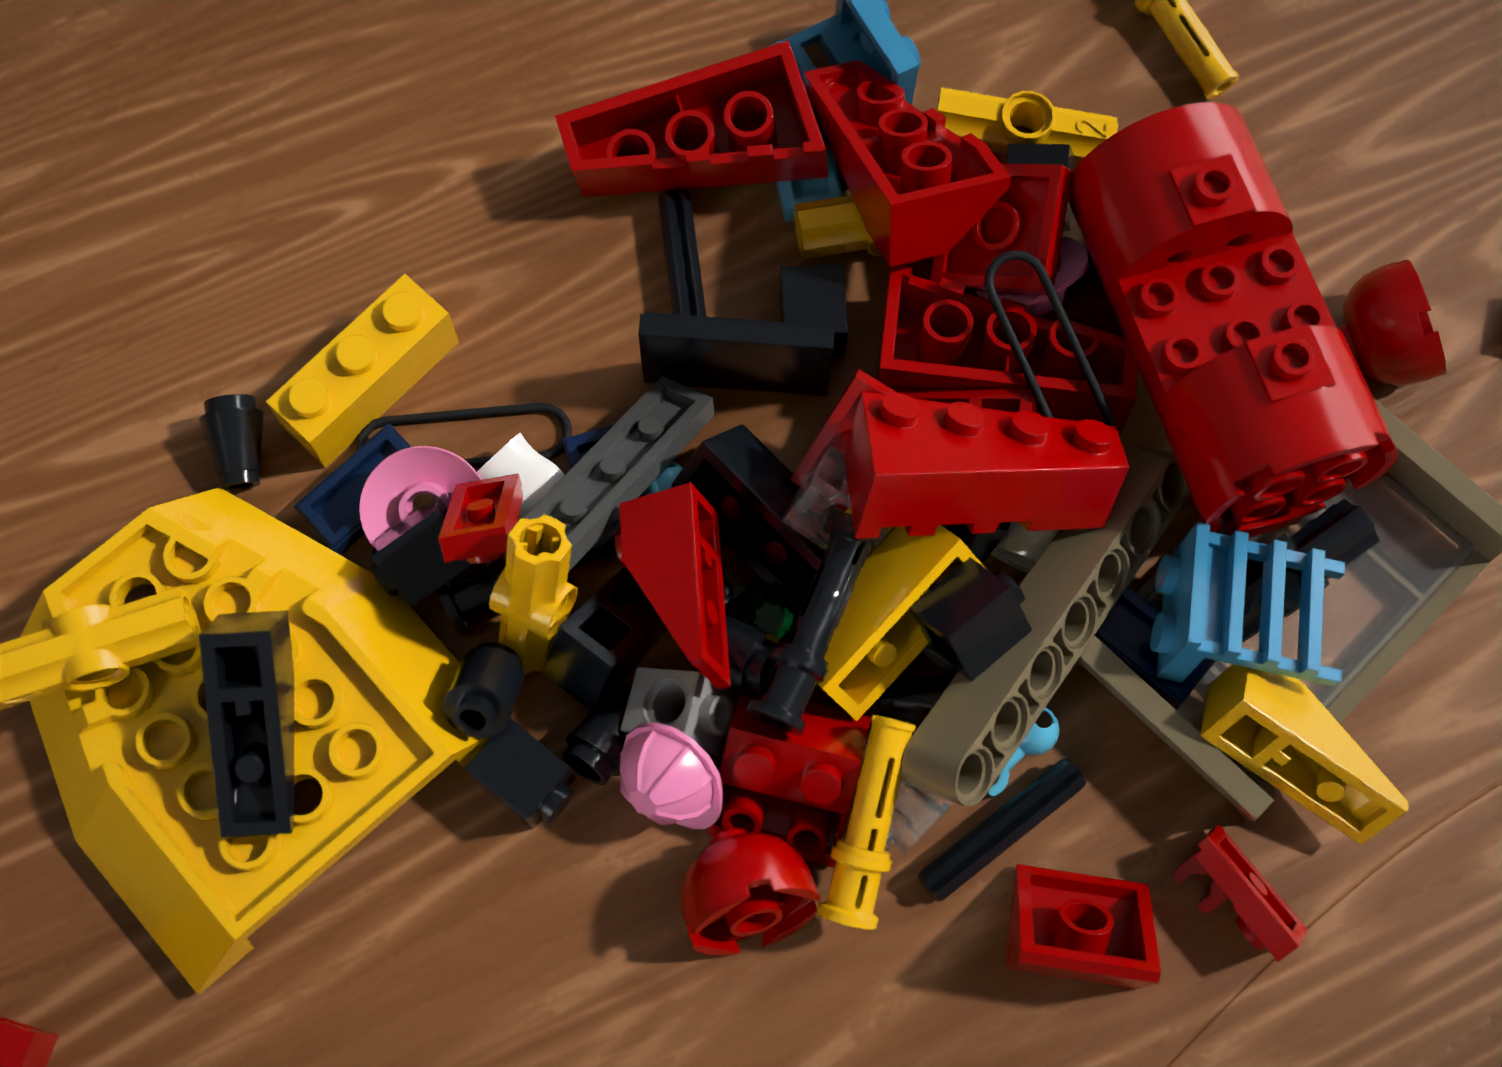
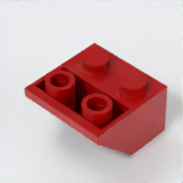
(792, 782)

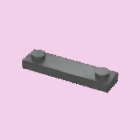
(625, 462)

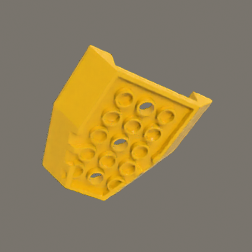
(140, 754)

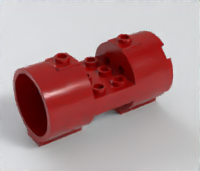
(1226, 320)

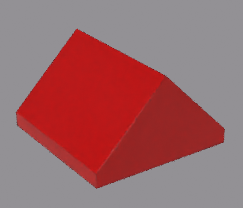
(1082, 928)

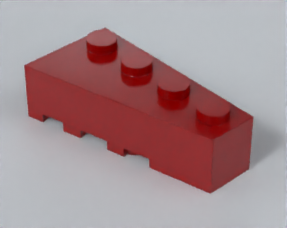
(699, 130)
(954, 340)
(977, 467)

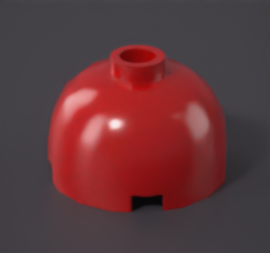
(1392, 328)
(744, 889)

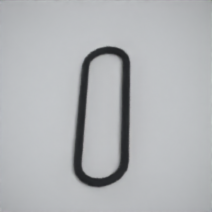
(1065, 324)
(474, 413)

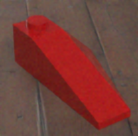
(903, 167)

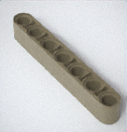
(1066, 600)

